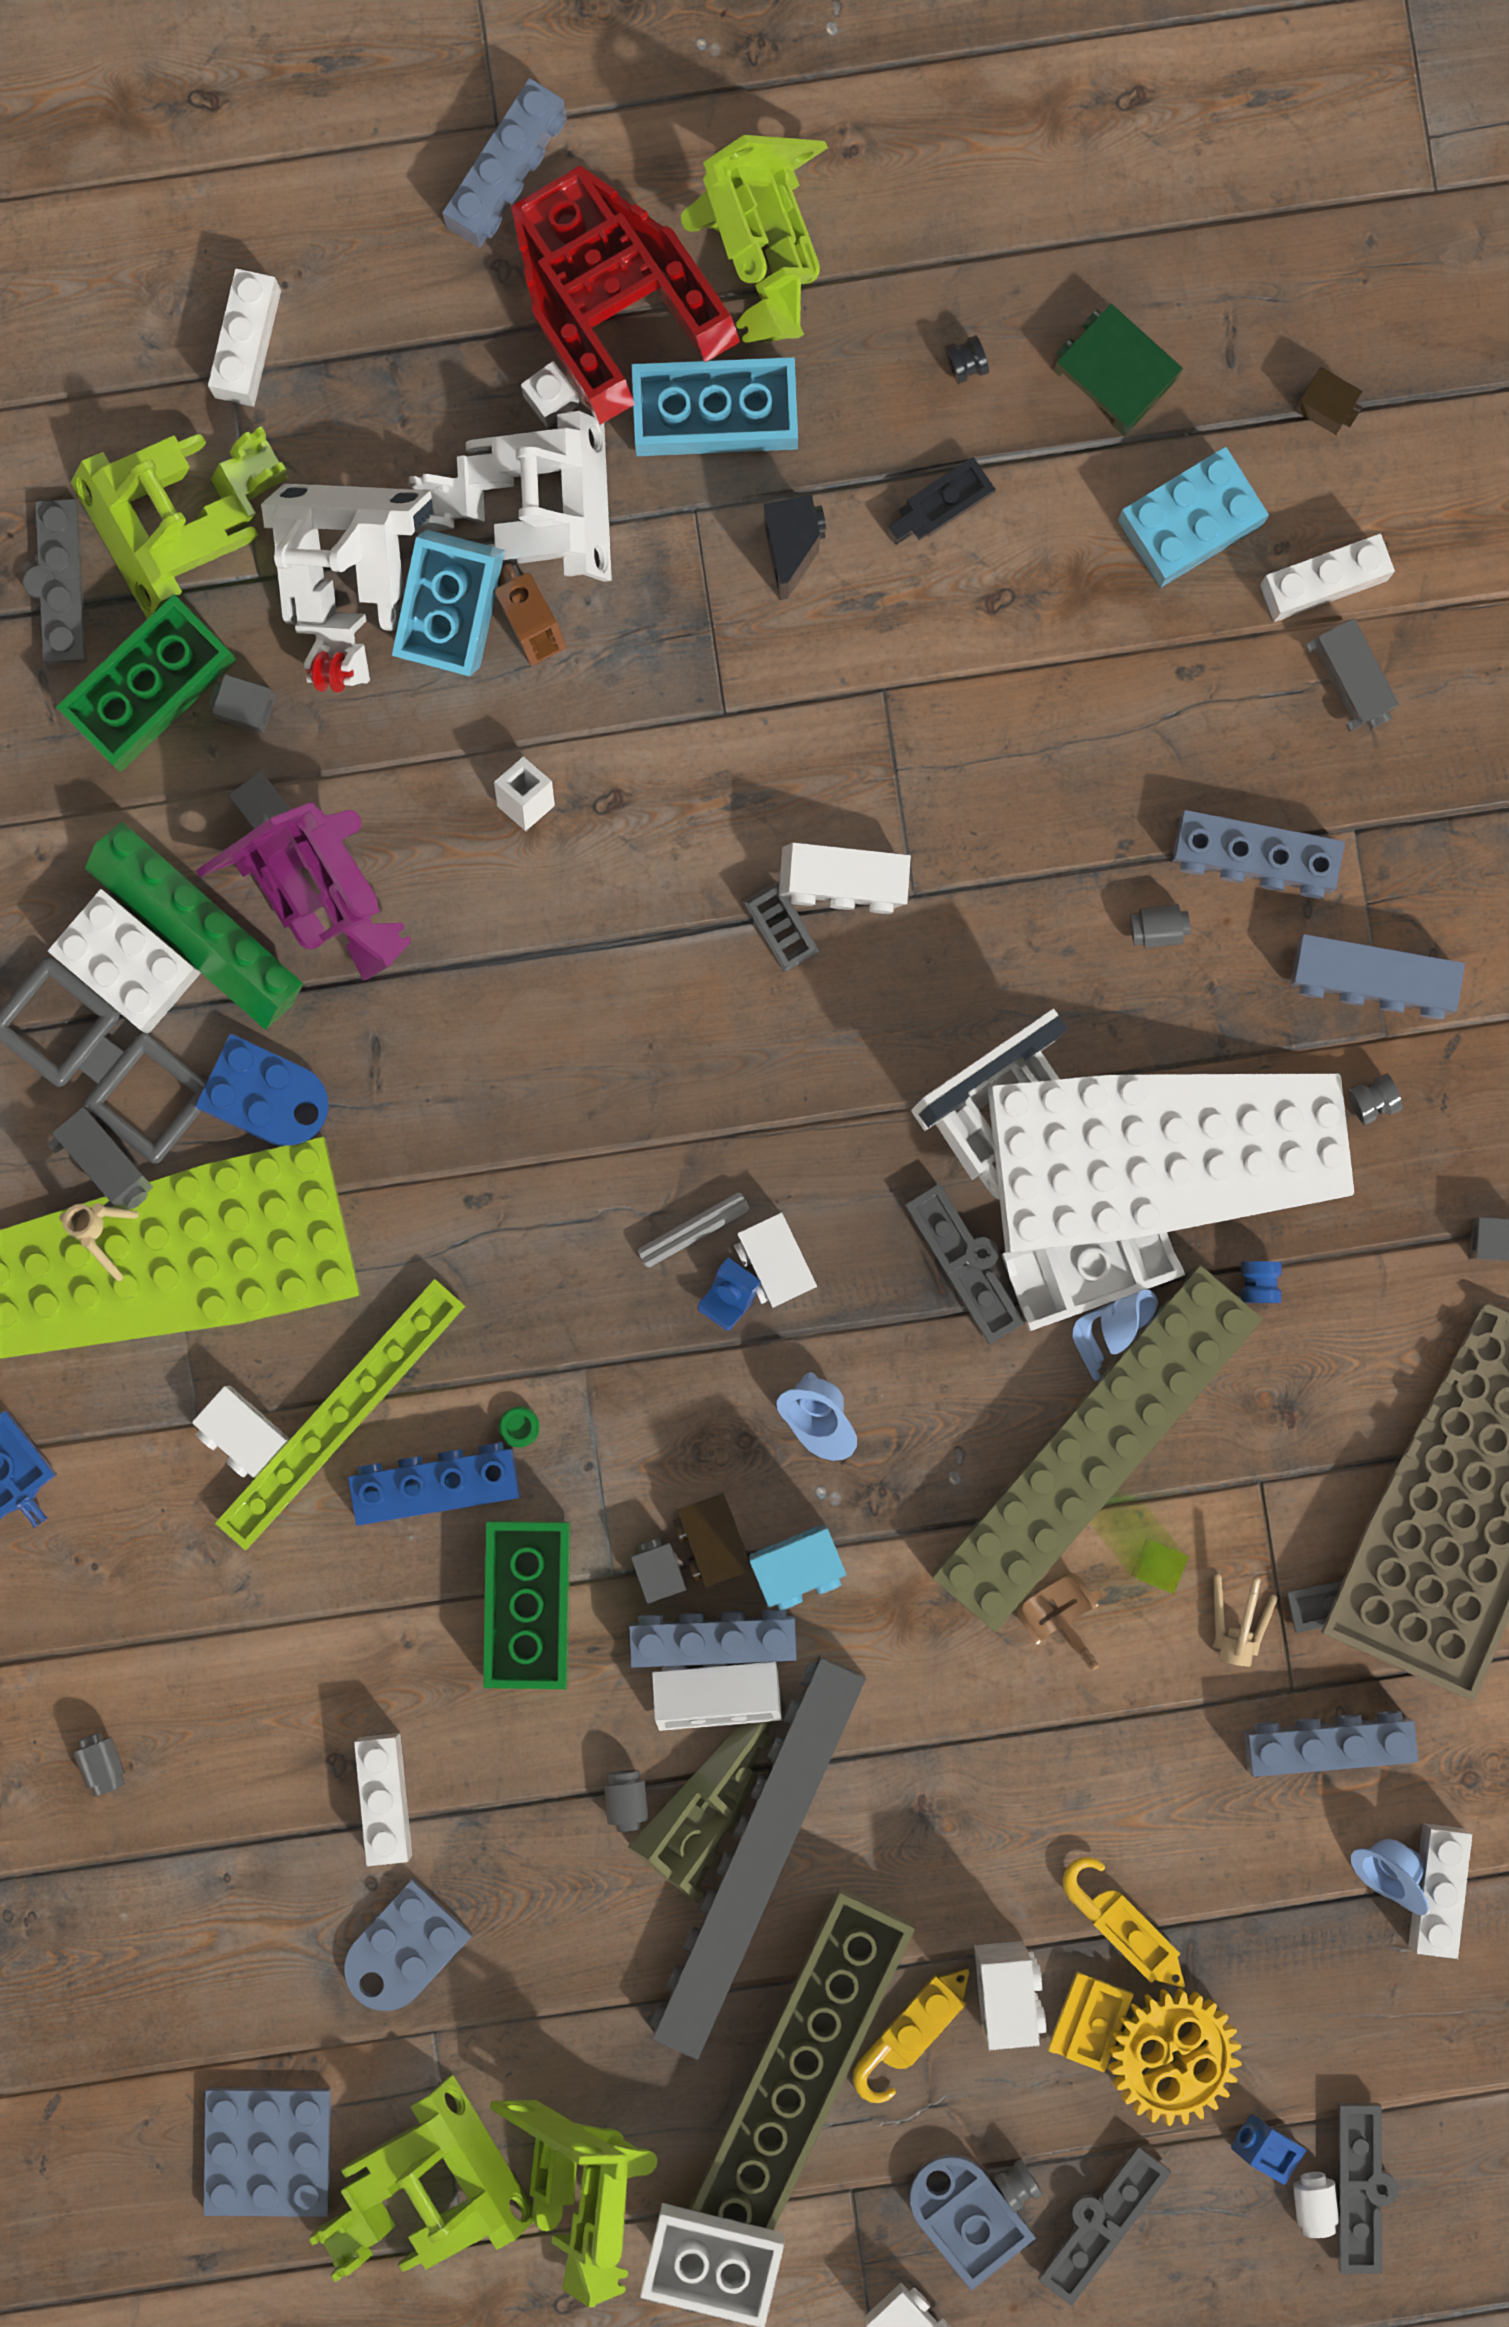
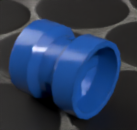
(1261, 1282)

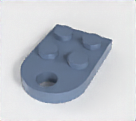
(405, 1947)
(968, 2219)

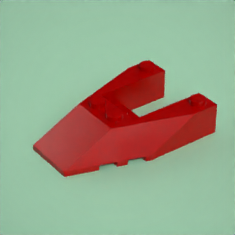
(592, 258)

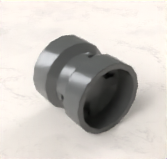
(1377, 1098)

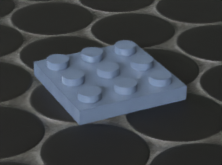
(267, 2152)

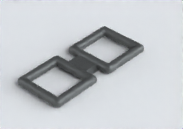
(100, 1059)

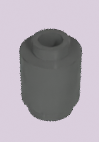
(1159, 926)
(99, 1764)
(625, 1800)

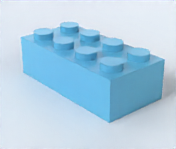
(715, 406)

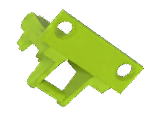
(755, 206)
(173, 546)
(399, 2163)
(598, 2226)

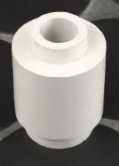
(1316, 2205)

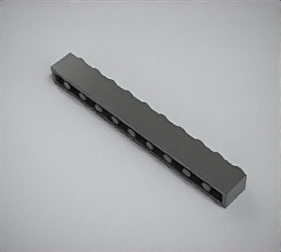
(758, 1856)

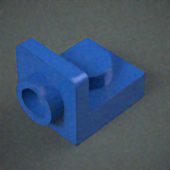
(729, 1295)
(1267, 2149)

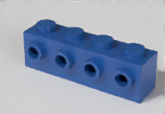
(435, 1485)

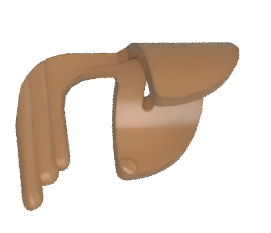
(1061, 1592)

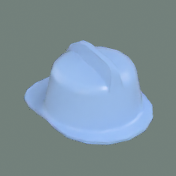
(818, 1418)
(1393, 1872)

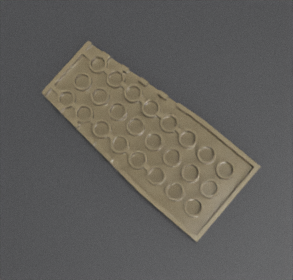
(1436, 1549)

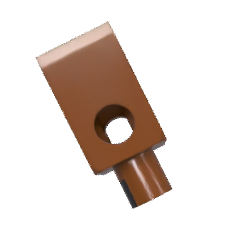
(528, 615)

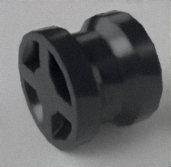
(967, 359)

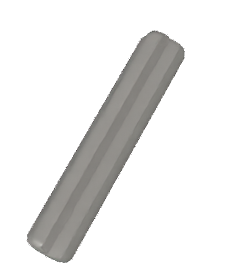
(693, 1230)

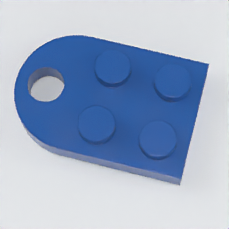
(261, 1092)

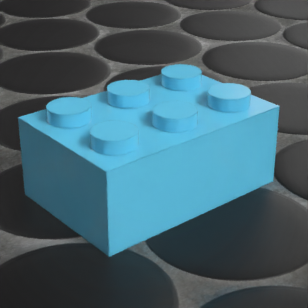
(1193, 517)
(448, 602)
(797, 1567)

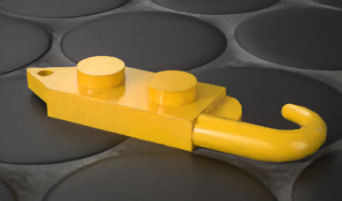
(1124, 1926)
(912, 2030)

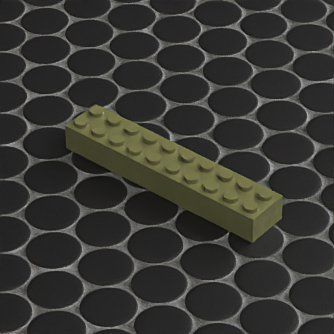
(1096, 1447)
(803, 2062)

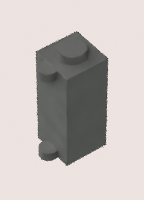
(1355, 675)
(101, 1160)

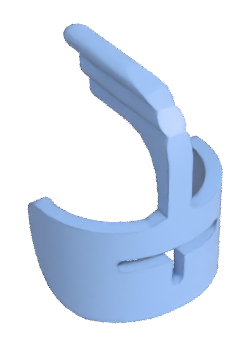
(1118, 1327)

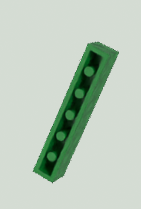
(193, 925)

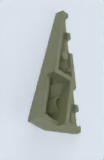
(689, 1828)

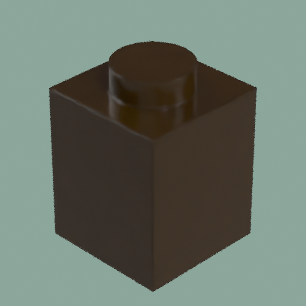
(1330, 402)

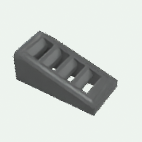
(797, 956)

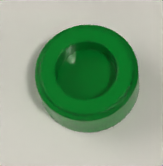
(519, 1427)

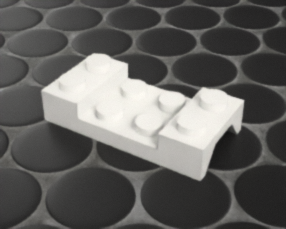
(1081, 1277)

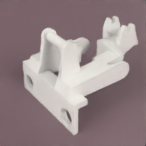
(542, 532)

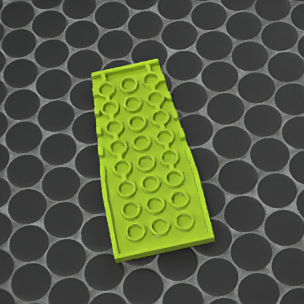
(203, 1254)

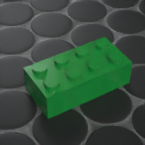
(147, 683)
(527, 1604)

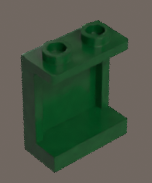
(1118, 367)

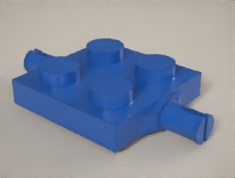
(21, 1471)

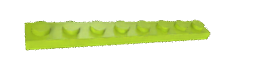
(340, 1414)

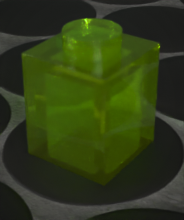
(1160, 1566)

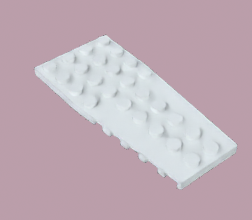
(1162, 1152)

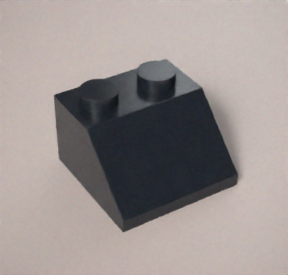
(793, 539)

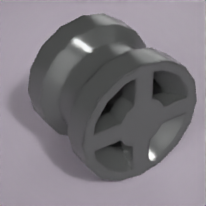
(1018, 2185)

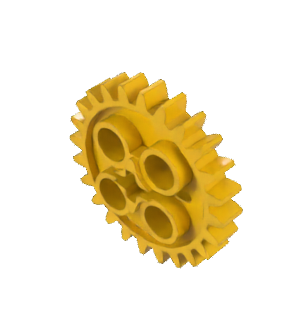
(1187, 2090)

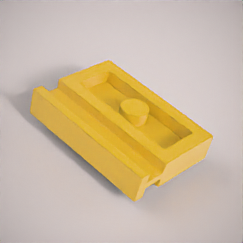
(1088, 2020)

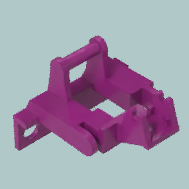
(314, 840)

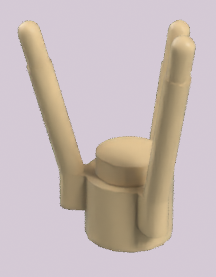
(87, 1225)
(1240, 1644)

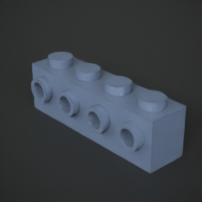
(505, 163)
(1257, 853)
(1377, 975)
(712, 1640)
(1330, 1745)

